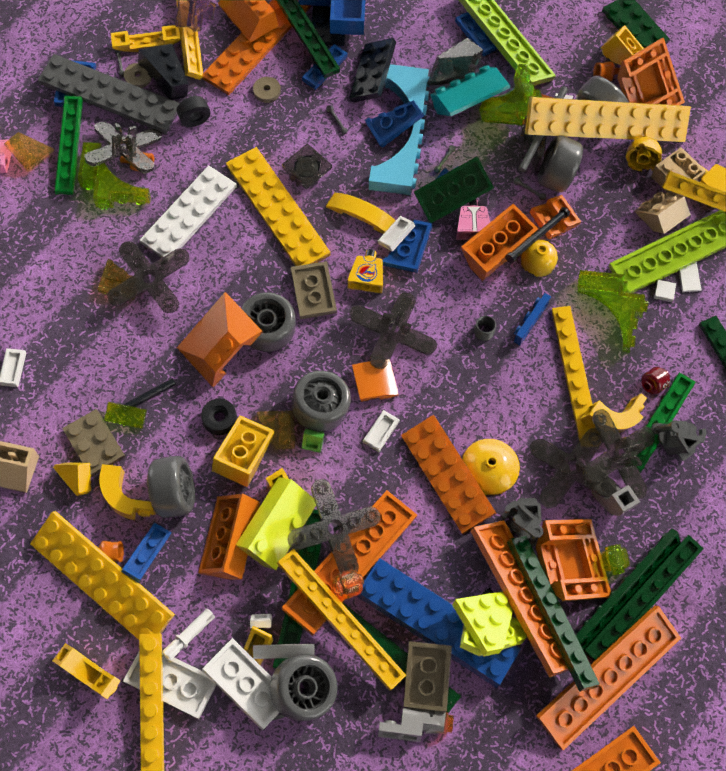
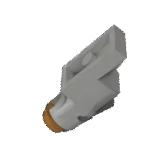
(414, 722)

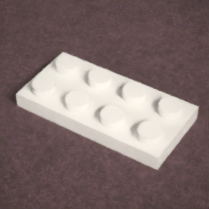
(243, 682)
(182, 685)

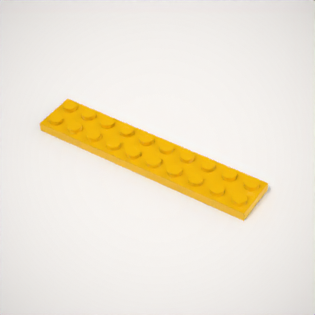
(606, 119)

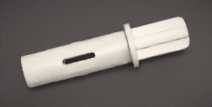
(181, 641)

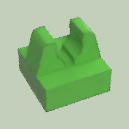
(313, 440)

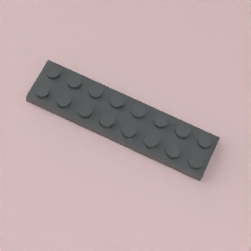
(109, 93)

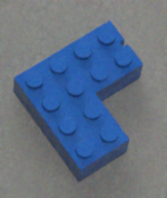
(345, 15)

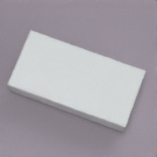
(396, 233)
(690, 278)
(12, 367)
(381, 431)

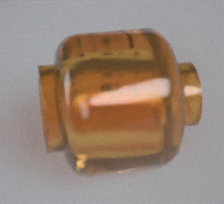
(347, 584)

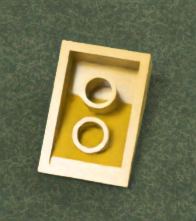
(621, 46)
(242, 451)

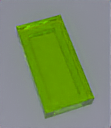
(125, 415)

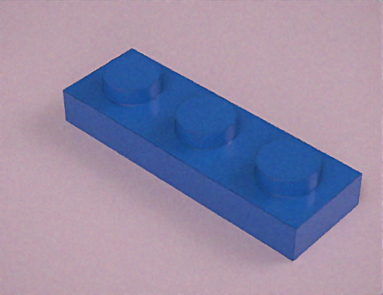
(475, 33)
(314, 77)
(531, 318)
(146, 552)

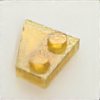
(27, 150)
(112, 277)
(283, 424)

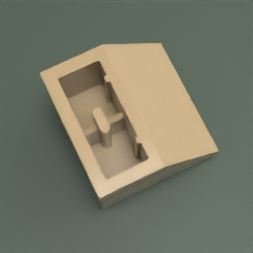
(680, 163)
(663, 211)
(17, 466)

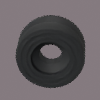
(193, 111)
(218, 406)

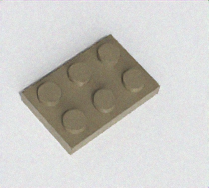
(313, 290)
(93, 441)
(427, 676)

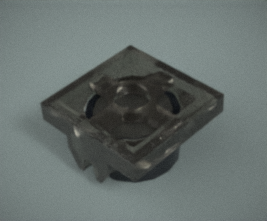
(306, 166)

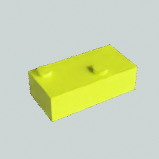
(281, 512)

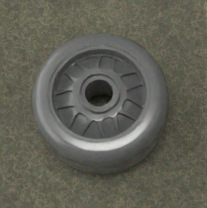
(600, 89)
(560, 163)
(280, 315)
(317, 413)
(171, 486)
(318, 683)

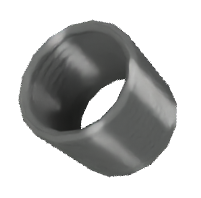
(484, 336)

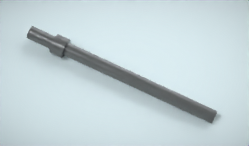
(529, 155)

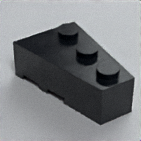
(166, 70)

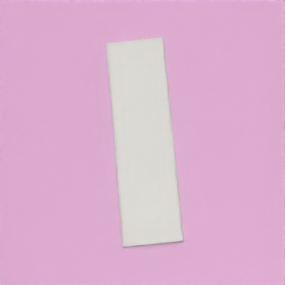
(281, 651)

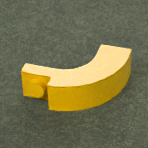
(622, 421)
(111, 487)
(86, 671)

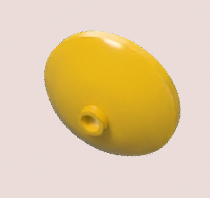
(492, 478)

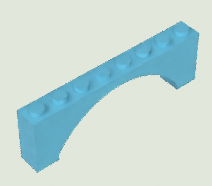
(398, 172)

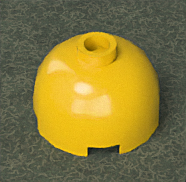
(643, 154)
(539, 258)

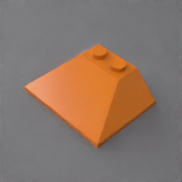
(650, 77)
(218, 338)
(572, 560)

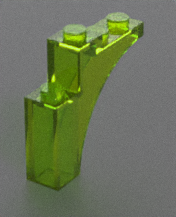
(513, 105)
(106, 185)
(611, 291)

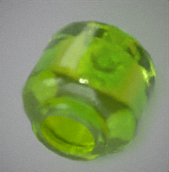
(615, 559)

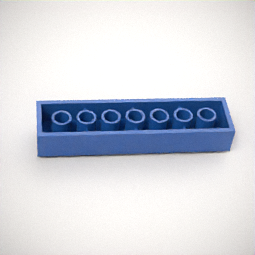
(429, 619)

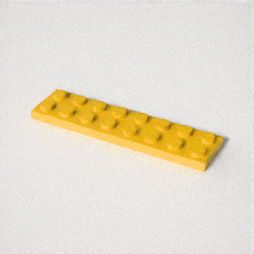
(278, 208)
(100, 577)

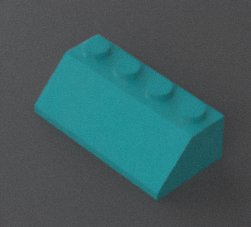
(468, 91)

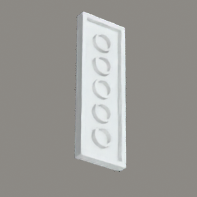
(188, 212)

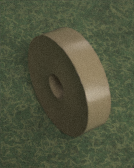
(133, 70)
(266, 83)

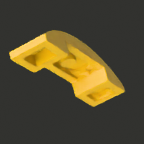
(132, 43)
(361, 210)

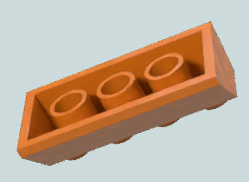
(250, 16)
(503, 235)
(229, 520)

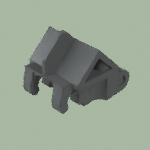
(679, 437)
(526, 518)

